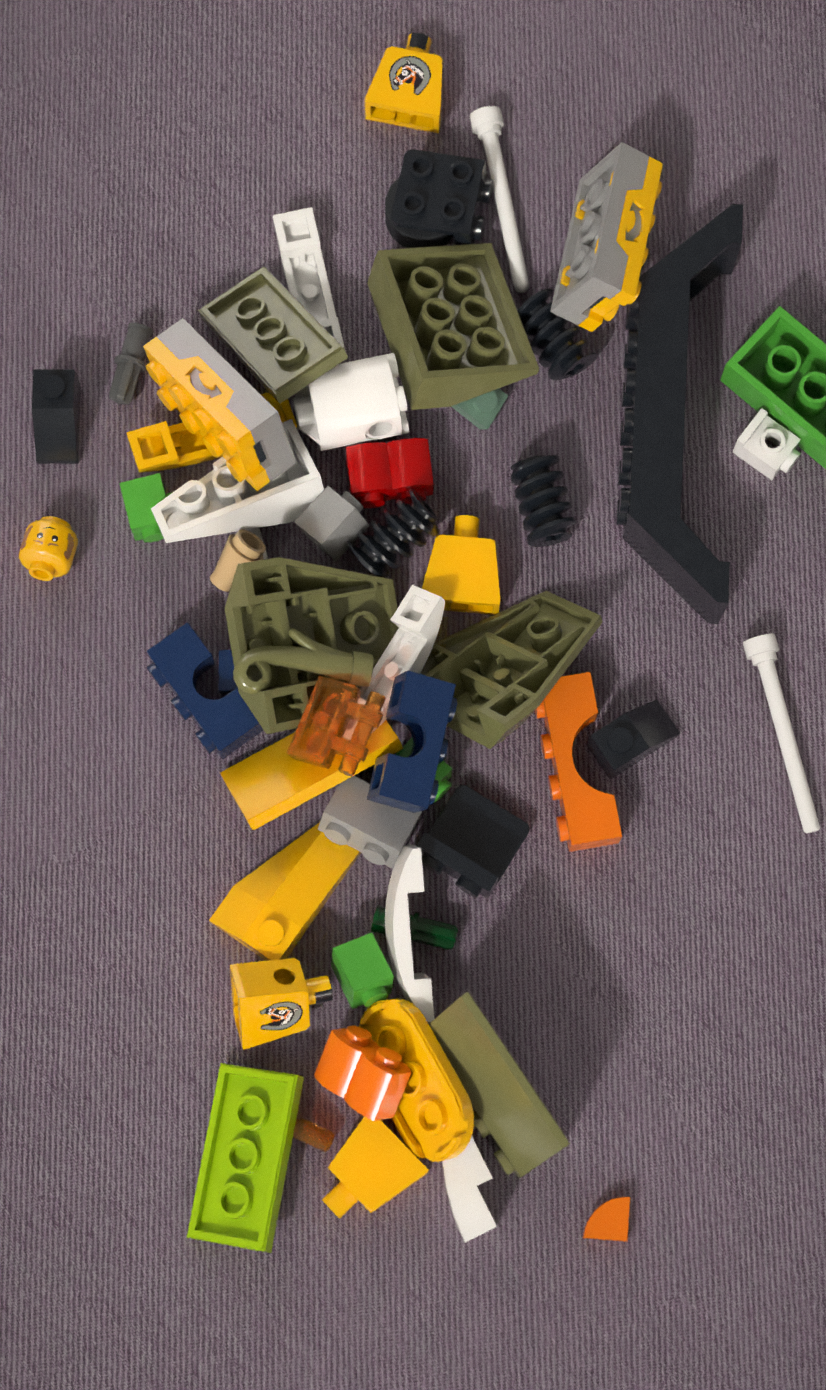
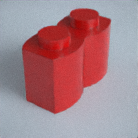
(389, 470)

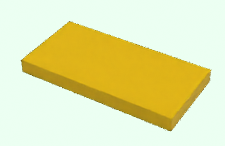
(276, 783)

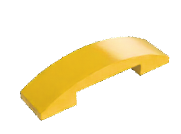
(174, 446)

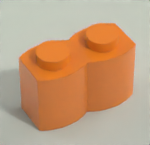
(362, 1072)

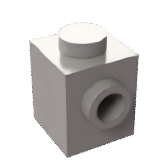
(333, 522)

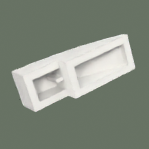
(466, 1202)

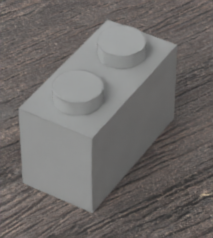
(366, 825)

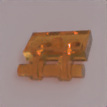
(326, 720)

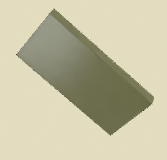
(272, 334)

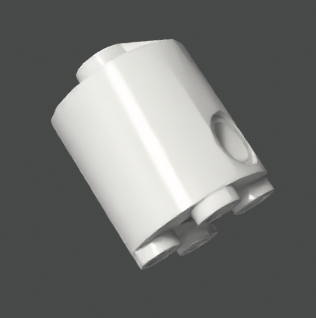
(353, 403)

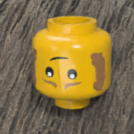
(48, 548)

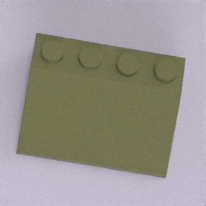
(449, 322)
(497, 1089)

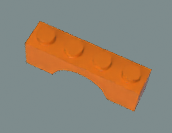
(587, 814)

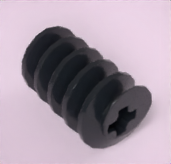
(552, 339)
(541, 501)
(396, 535)

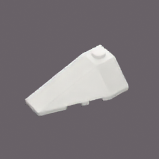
(225, 505)

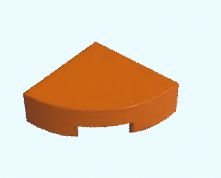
(609, 1221)

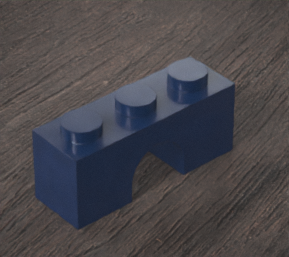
(424, 708)
(222, 722)

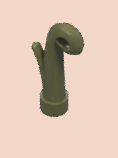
(310, 657)

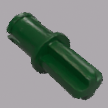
(421, 929)

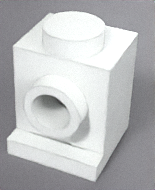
(754, 451)

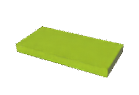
(245, 1157)

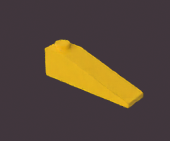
(284, 895)

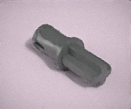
(130, 363)

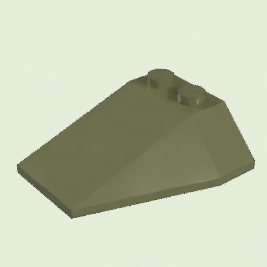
(320, 601)
(510, 663)

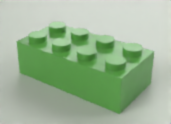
(786, 376)

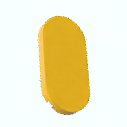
(434, 1108)

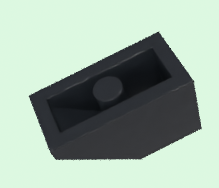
(56, 415)
(632, 738)

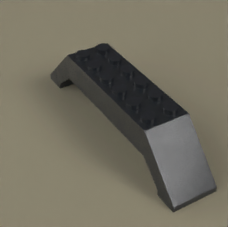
(656, 415)

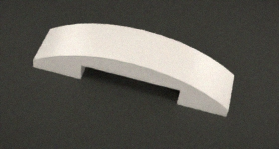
(305, 266)
(410, 647)
(406, 878)

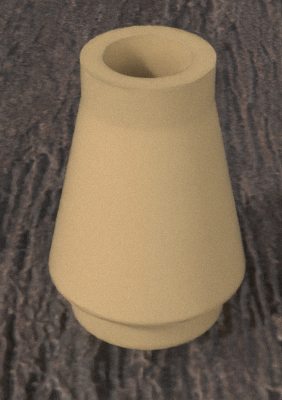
(239, 548)

